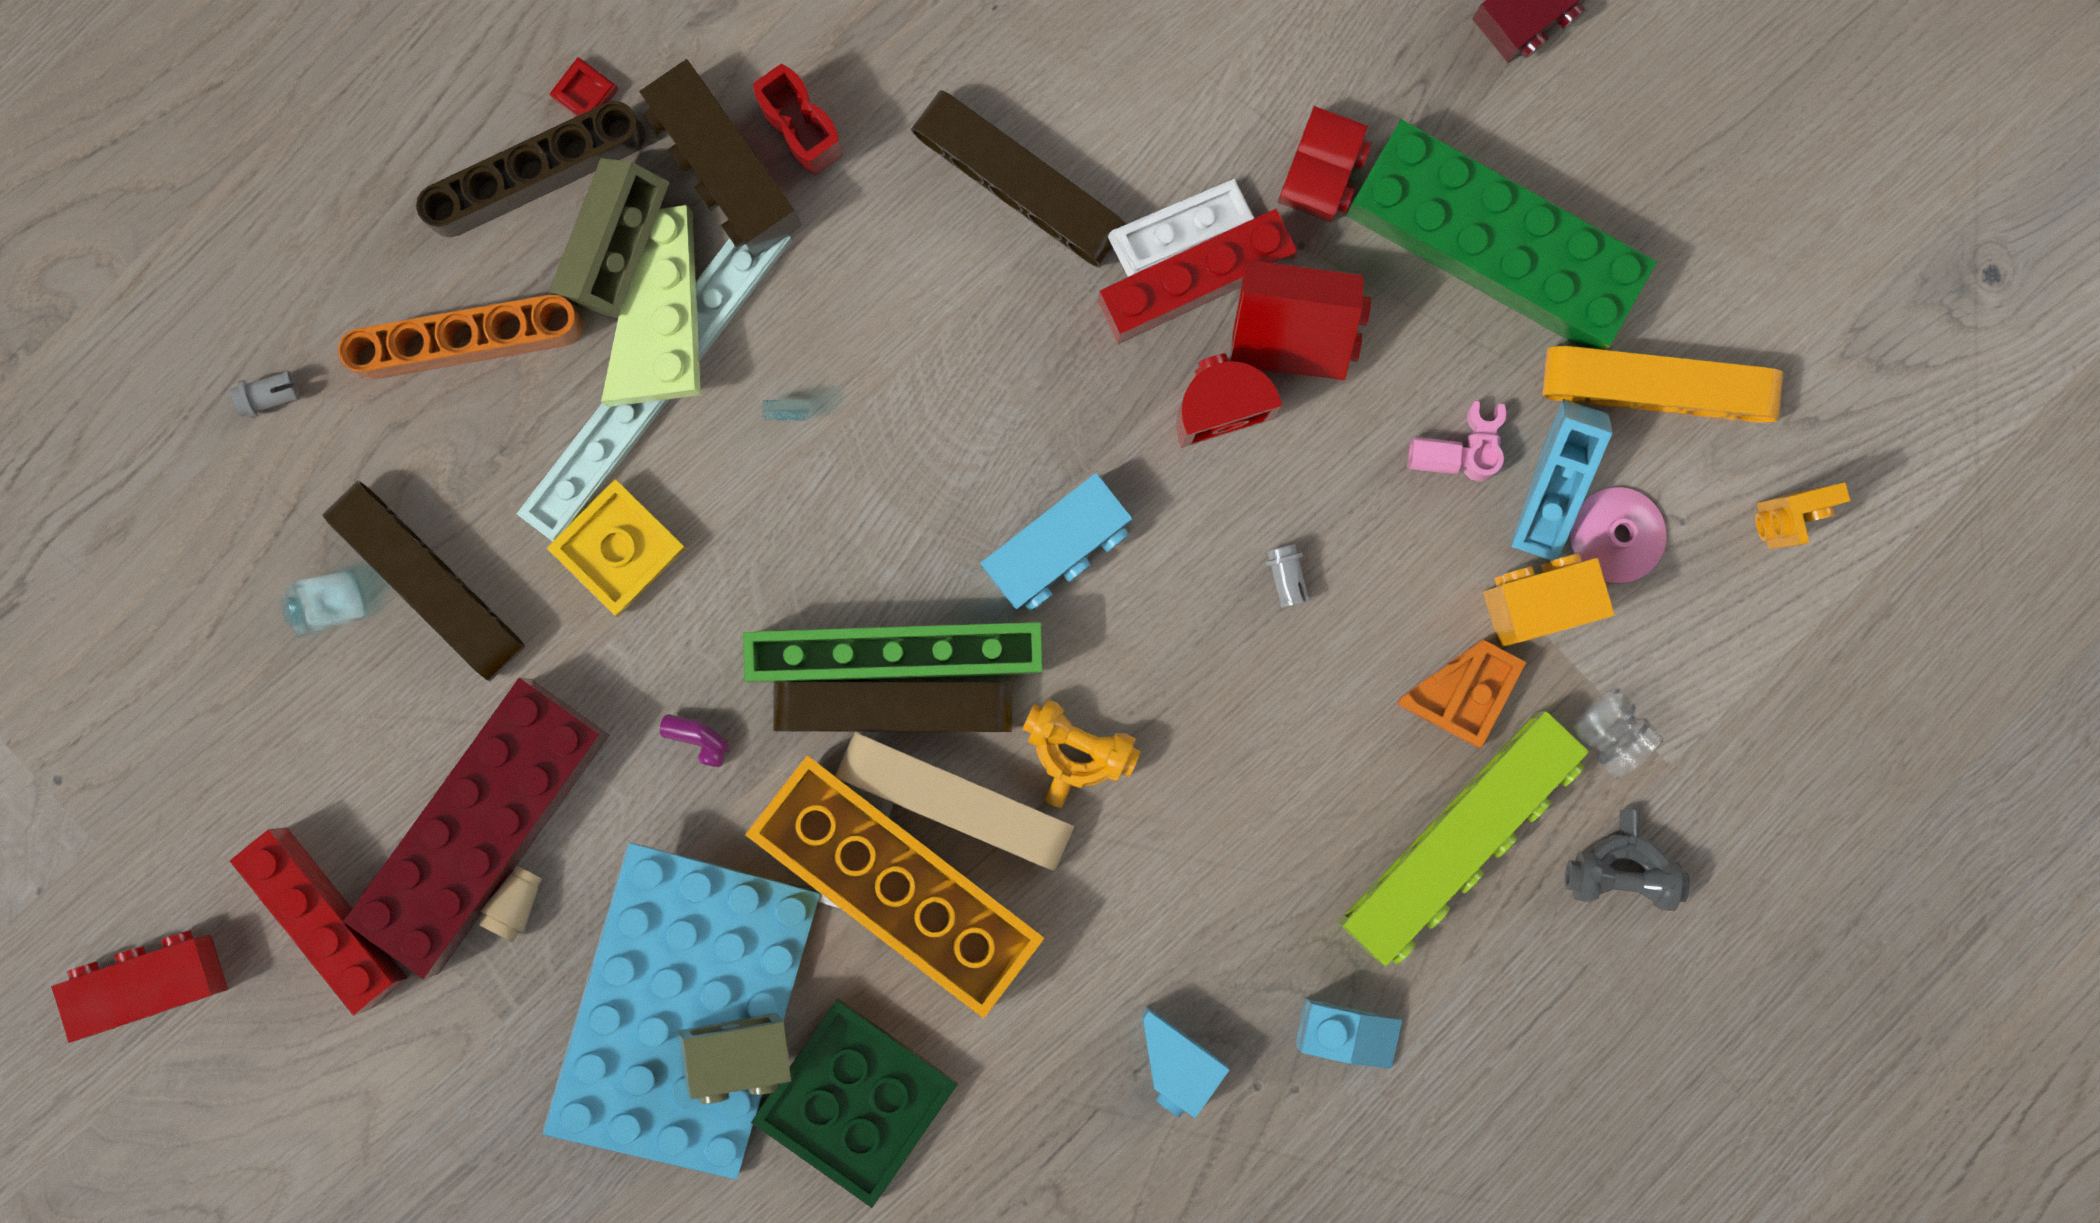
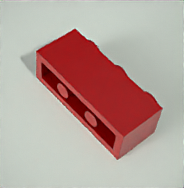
(138, 985)

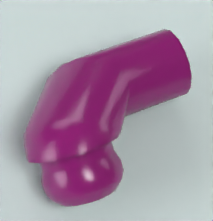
(696, 733)

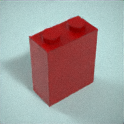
(1299, 320)

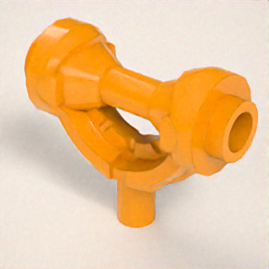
(1111, 754)

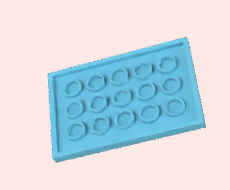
(675, 954)

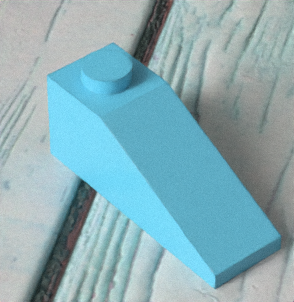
(1562, 479)

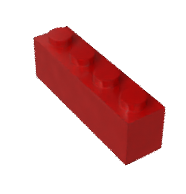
(1193, 276)
(313, 918)

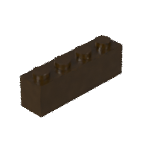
(720, 158)

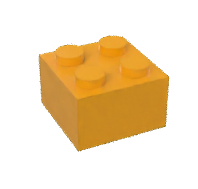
(1545, 603)

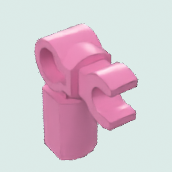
(1478, 461)

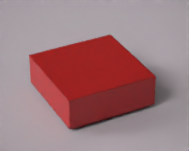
(582, 88)

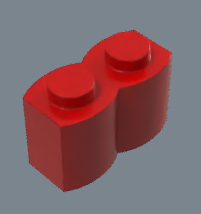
(803, 124)
(1323, 165)

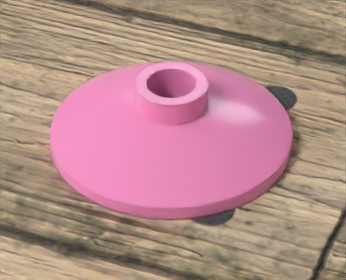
(1595, 537)

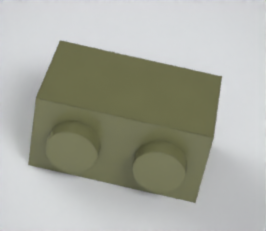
(734, 1058)

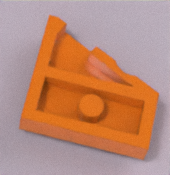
(1466, 692)

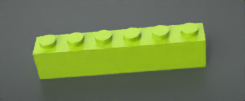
(1463, 838)

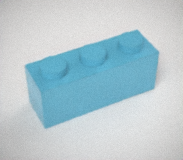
(1058, 544)

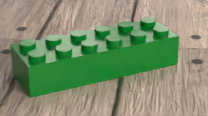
(1501, 238)

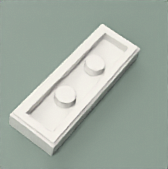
(1179, 227)

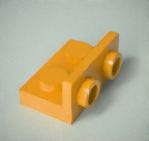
(1783, 518)

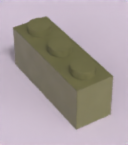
(609, 236)

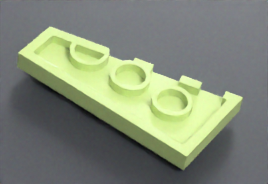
(658, 323)

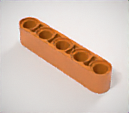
(438, 335)

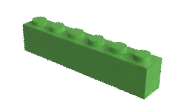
(892, 652)

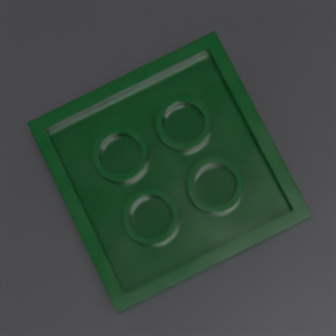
(855, 1103)

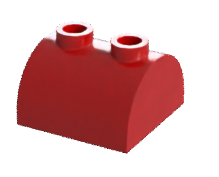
(1224, 400)

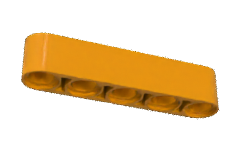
(1663, 384)

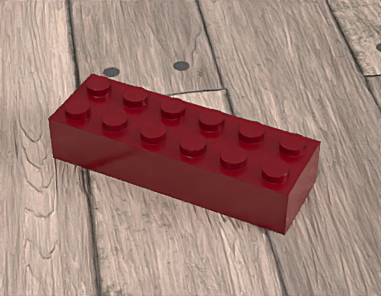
(476, 828)

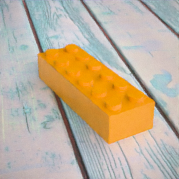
(895, 886)

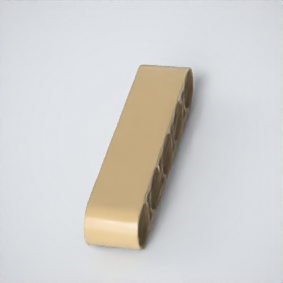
(954, 801)

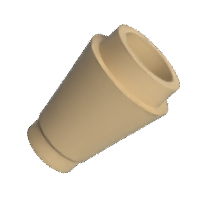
(511, 904)

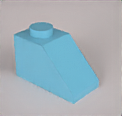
(1347, 1034)
(1180, 1066)

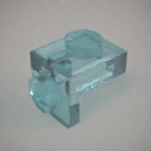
(322, 602)

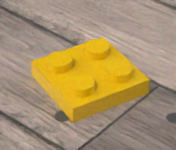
(616, 548)

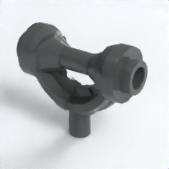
(1660, 882)

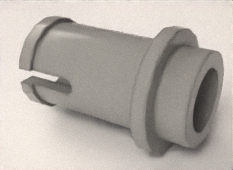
(262, 394)
(1288, 575)

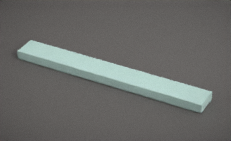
(616, 429)

